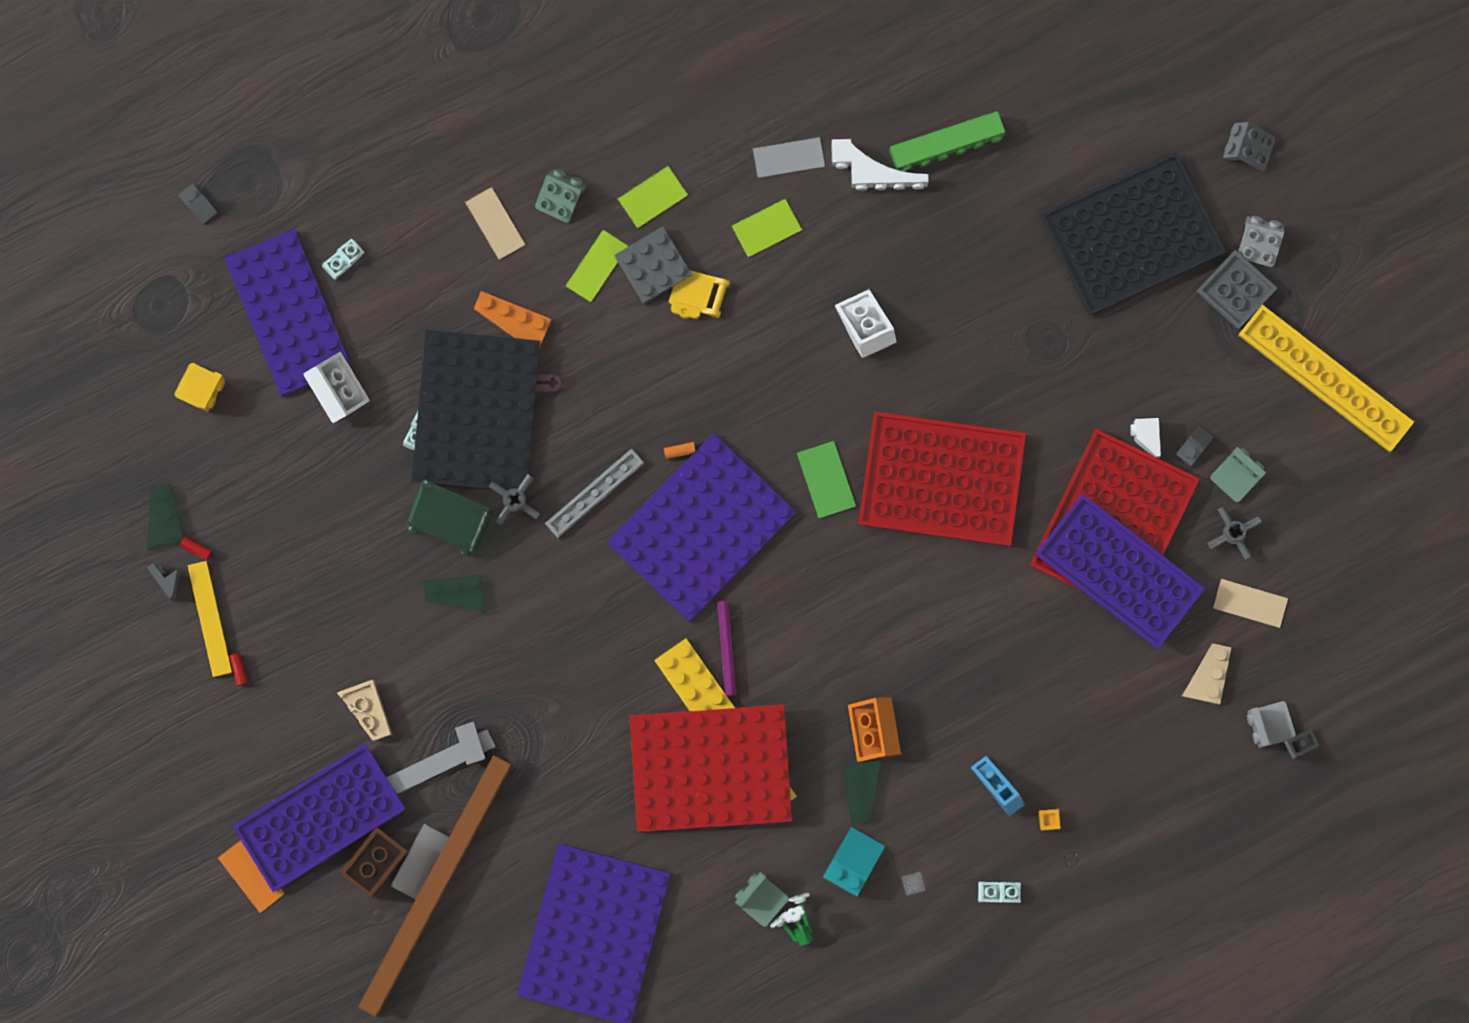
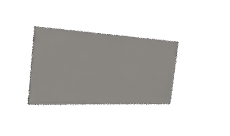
(788, 157)
(419, 861)

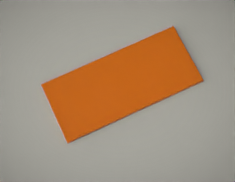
(248, 877)

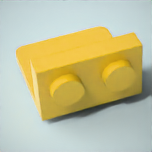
(200, 387)

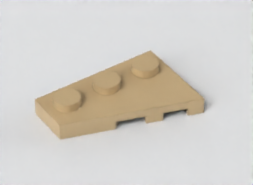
(1210, 676)
(368, 709)

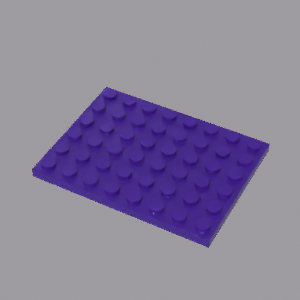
(701, 527)
(594, 934)

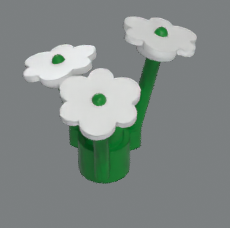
(802, 933)

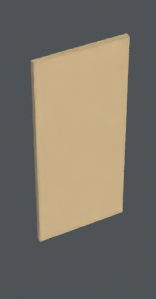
(495, 223)
(1250, 603)

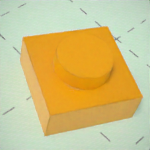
(1049, 819)

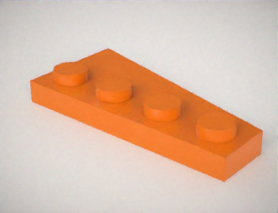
(512, 318)

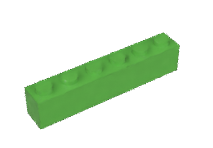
(947, 141)

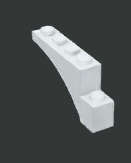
(868, 173)

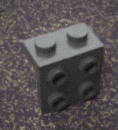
(1249, 145)

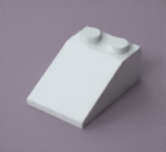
(866, 323)

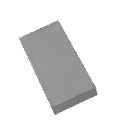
(470, 743)

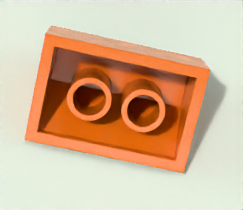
(874, 729)

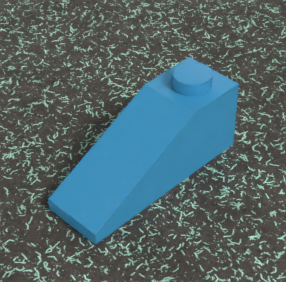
(998, 786)

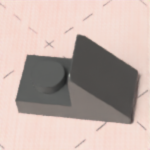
(197, 204)
(1194, 446)
(169, 583)
(1301, 744)

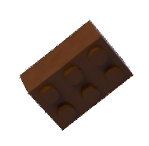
(374, 862)

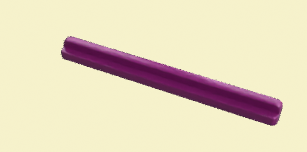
(726, 648)

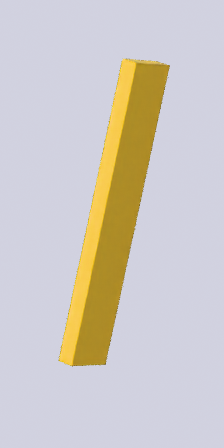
(210, 619)

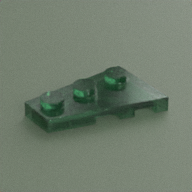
(164, 521)
(456, 591)
(860, 789)

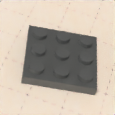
(653, 265)
(1236, 290)

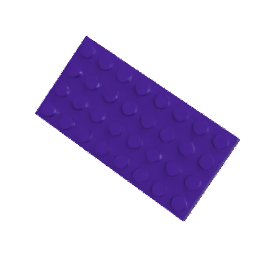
(285, 309)
(1119, 571)
(319, 818)

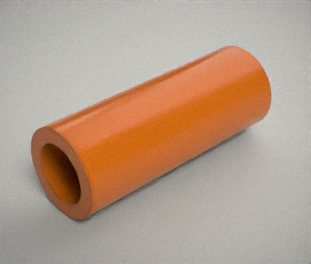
(679, 450)

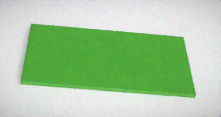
(826, 479)

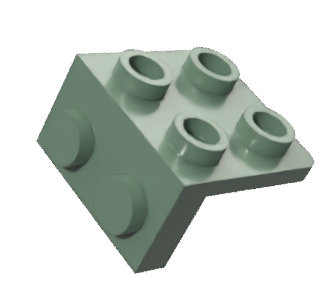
(559, 194)
(1237, 474)
(761, 899)

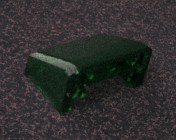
(449, 518)

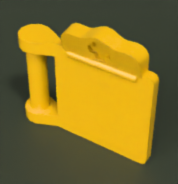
(693, 294)

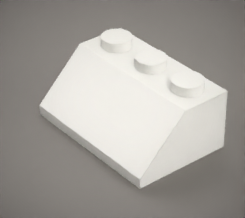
(336, 387)

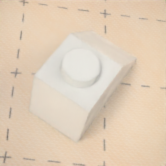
(1147, 435)

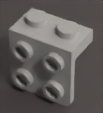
(1261, 240)
(1271, 724)

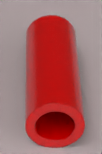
(196, 548)
(238, 669)

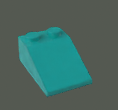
(853, 862)

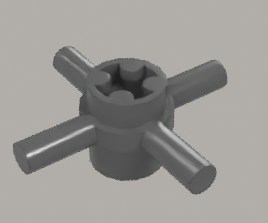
(515, 507)
(1227, 536)

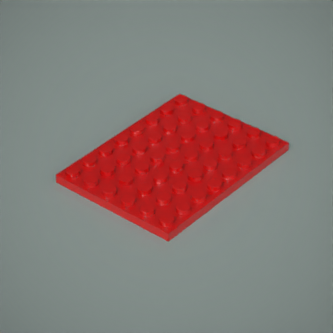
(942, 479)
(1131, 488)
(710, 768)

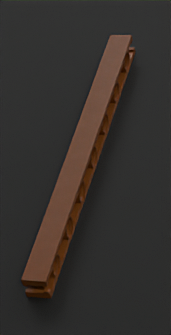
(435, 886)

